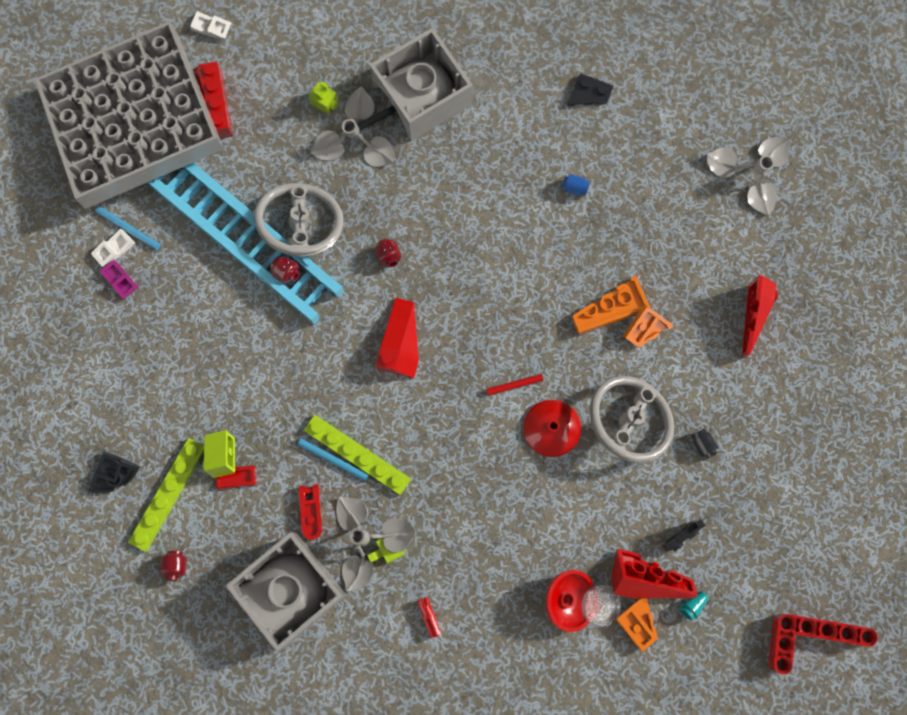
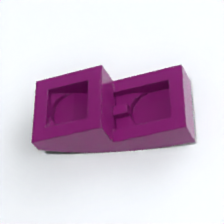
(118, 279)

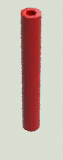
(514, 384)

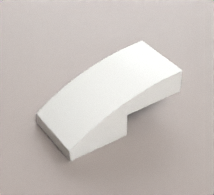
(212, 27)
(113, 248)

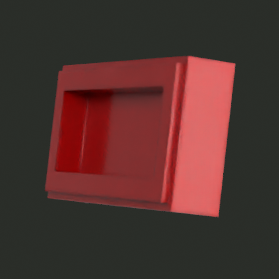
(242, 477)

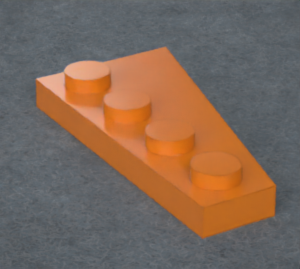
(612, 307)

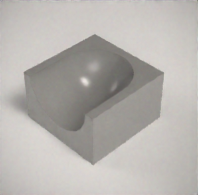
(423, 83)
(286, 591)

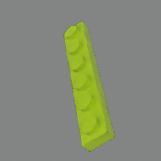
(357, 455)
(167, 495)

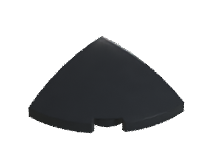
(112, 473)

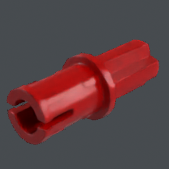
(429, 617)

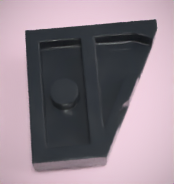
(590, 91)
(688, 531)

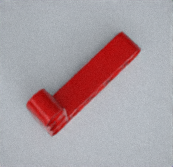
(814, 630)

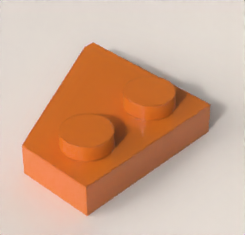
(646, 327)
(638, 624)

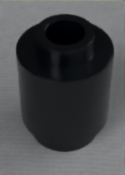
(705, 443)

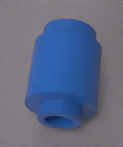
(575, 185)

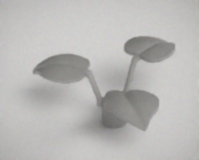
(329, 146)
(773, 153)
(396, 535)

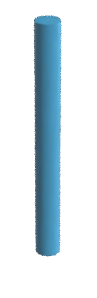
(128, 228)
(332, 459)

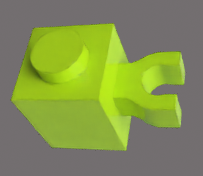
(323, 97)
(383, 552)

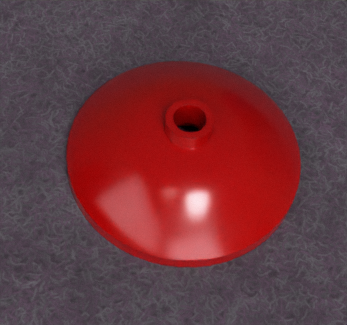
(544, 439)
(568, 614)

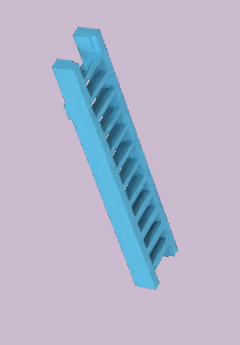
(234, 249)

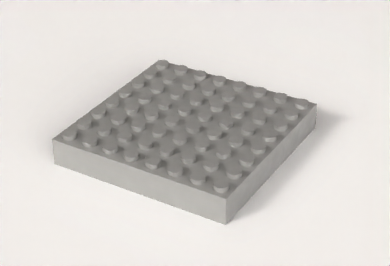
(127, 115)

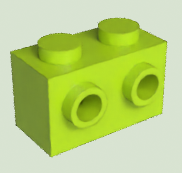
(219, 454)

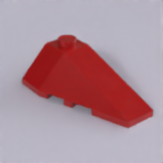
(760, 299)
(399, 345)
(640, 579)

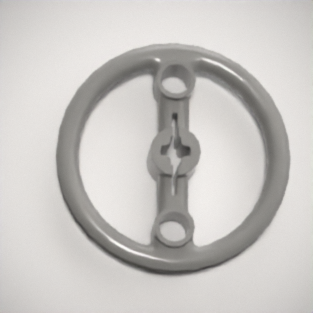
(300, 238)
(645, 396)

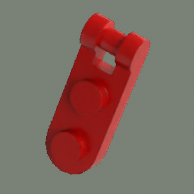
(310, 512)

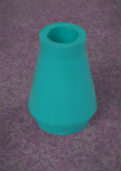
(694, 606)

